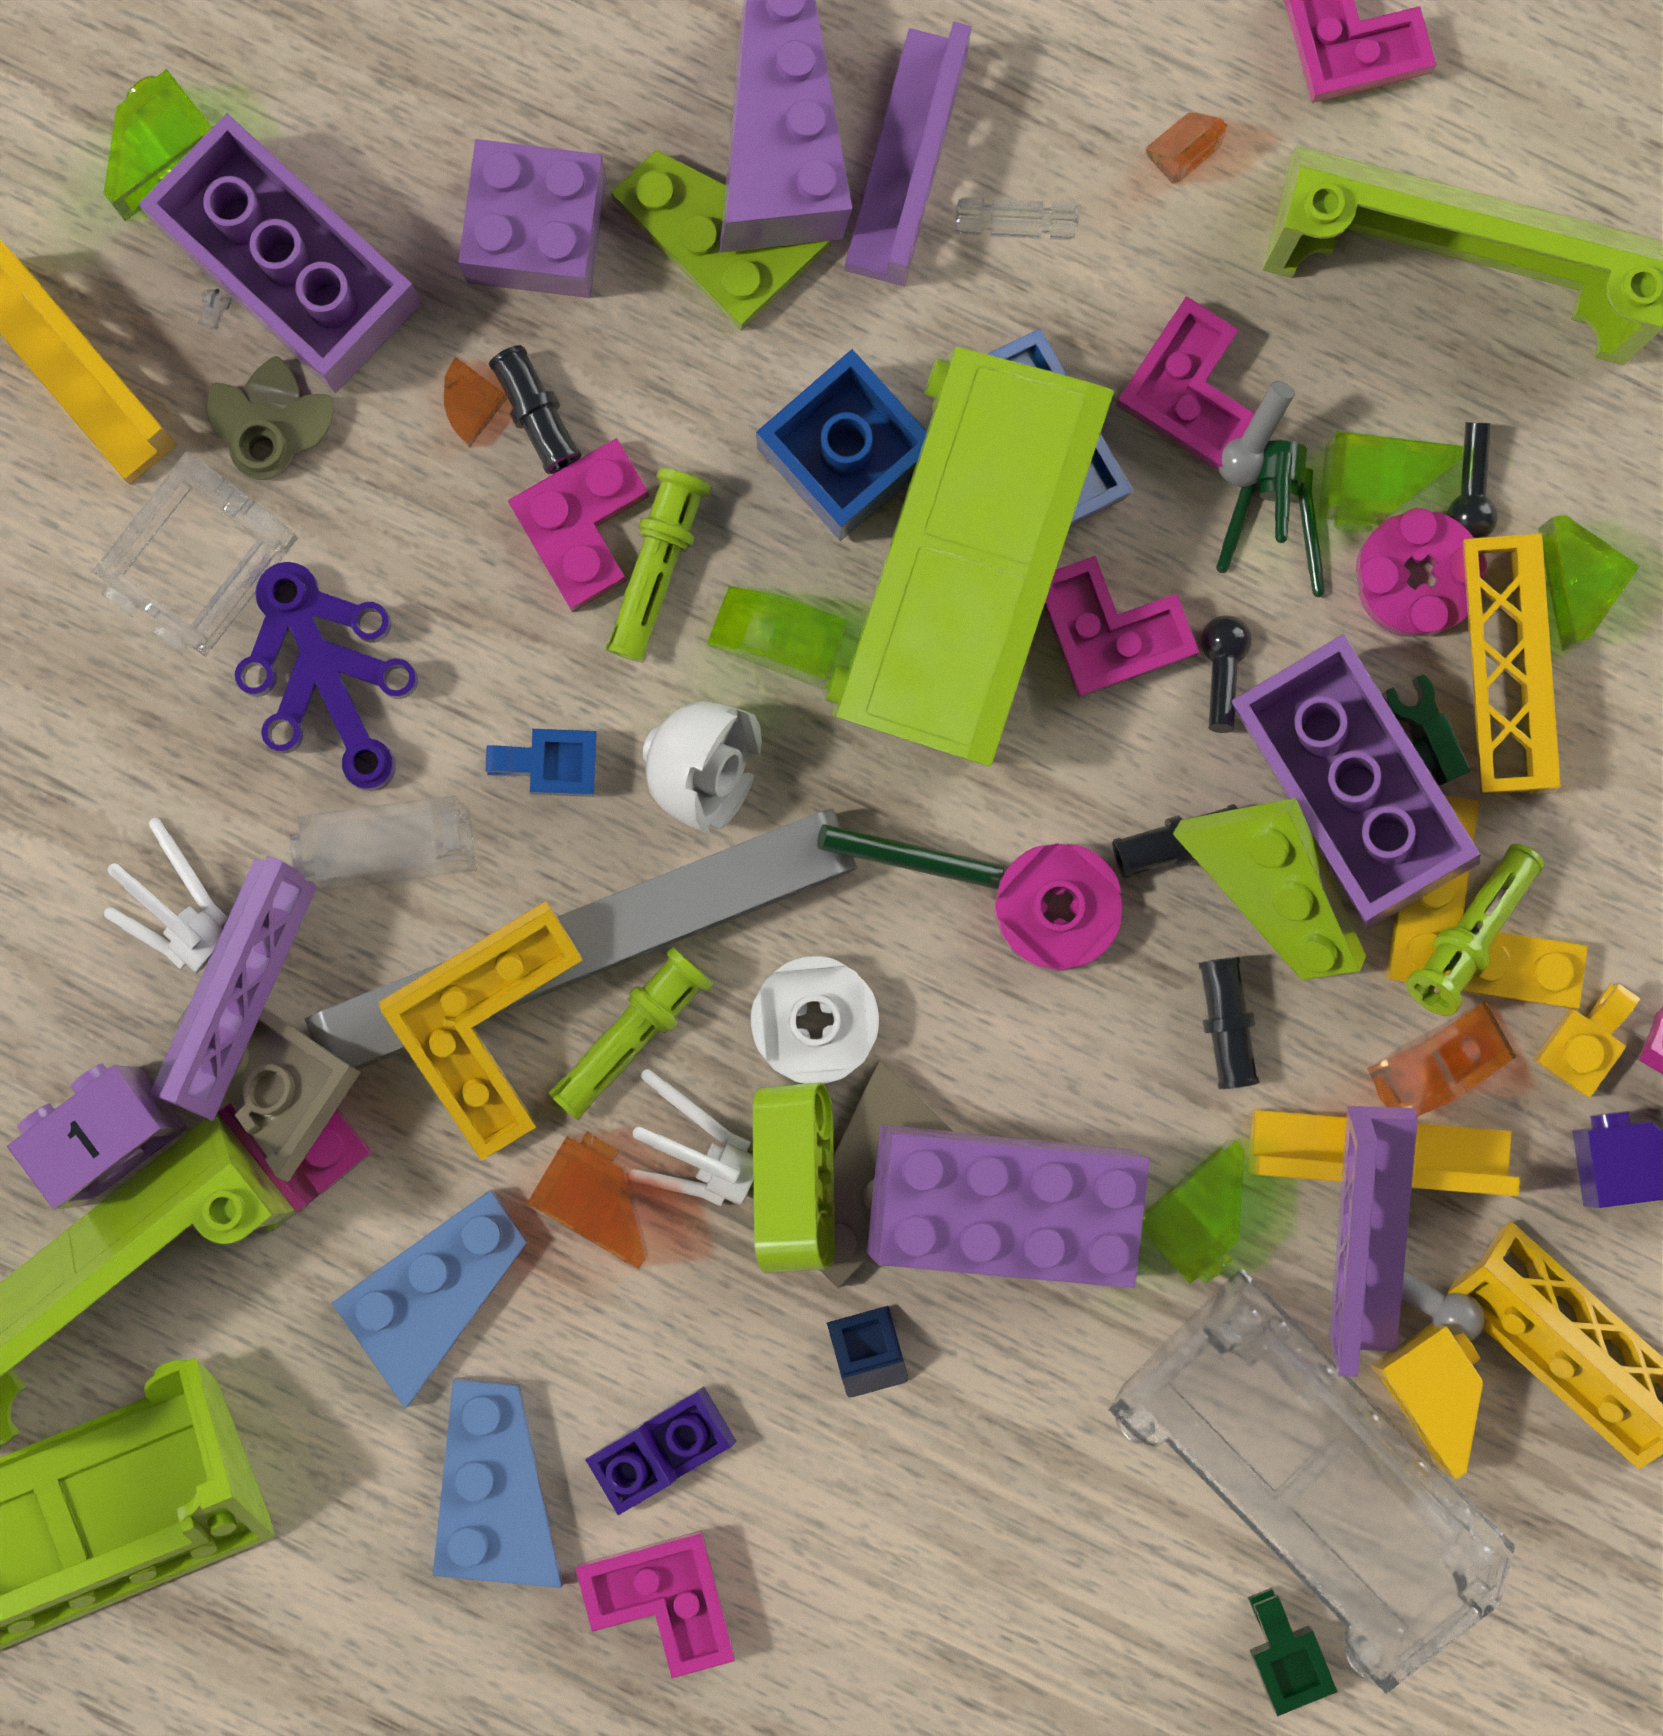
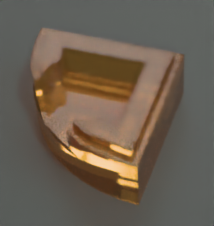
(469, 401)

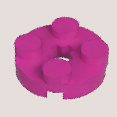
(1383, 576)
(1095, 906)

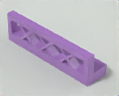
(907, 154)
(234, 988)
(1371, 1232)

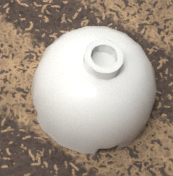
(699, 763)

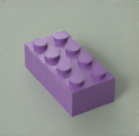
(281, 253)
(1356, 781)
(1007, 1206)

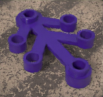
(320, 666)

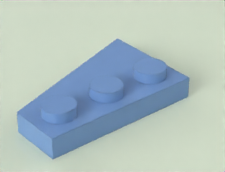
(430, 1292)
(491, 1492)

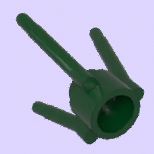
(1281, 481)

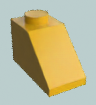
(1437, 1392)

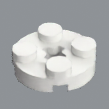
(787, 996)

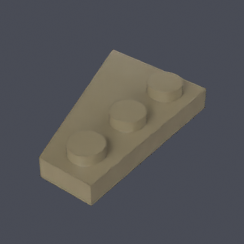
(286, 1091)
(882, 1103)

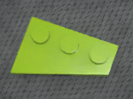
(685, 220)
(1279, 883)

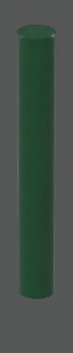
(909, 856)

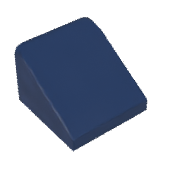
(867, 1352)

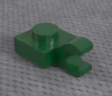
(1431, 732)
(1289, 1661)

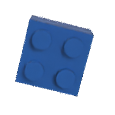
(844, 444)

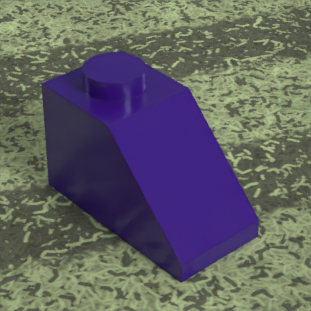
(1619, 1161)

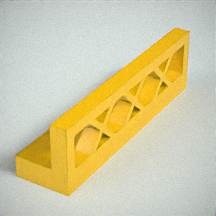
(77, 373)
(1533, 669)
(1443, 1158)
(1568, 1354)

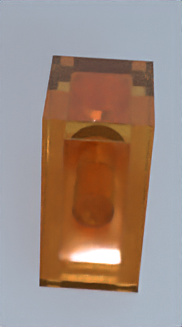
(1443, 1062)
(593, 1197)

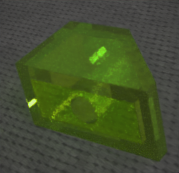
(149, 139)
(1377, 476)
(779, 634)
(1200, 1216)

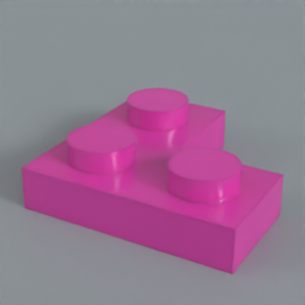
(1355, 55)
(1172, 388)
(563, 519)
(1109, 646)
(665, 1581)

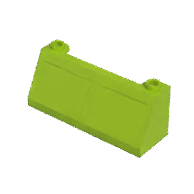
(1611, 268)
(972, 554)
(196, 1181)
(124, 1503)

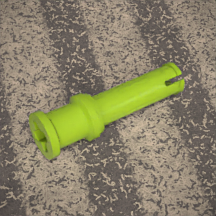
(664, 536)
(1465, 947)
(649, 1012)

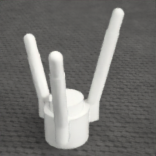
(190, 933)
(724, 1169)

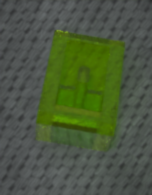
(1582, 578)

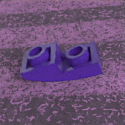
(660, 1450)

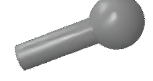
(1245, 455)
(1455, 1310)

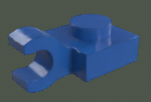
(557, 762)

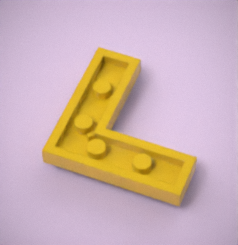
(1518, 964)
(441, 1008)

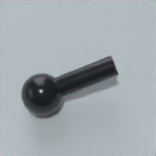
(1473, 507)
(1225, 643)

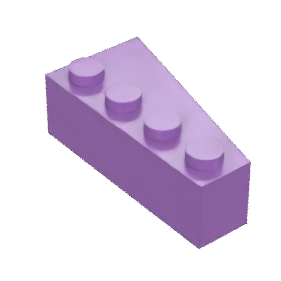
(784, 135)

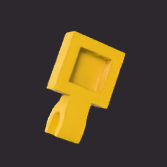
(1583, 1047)

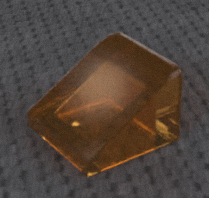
(1186, 145)

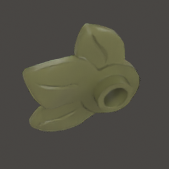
(270, 411)

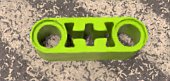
(793, 1178)

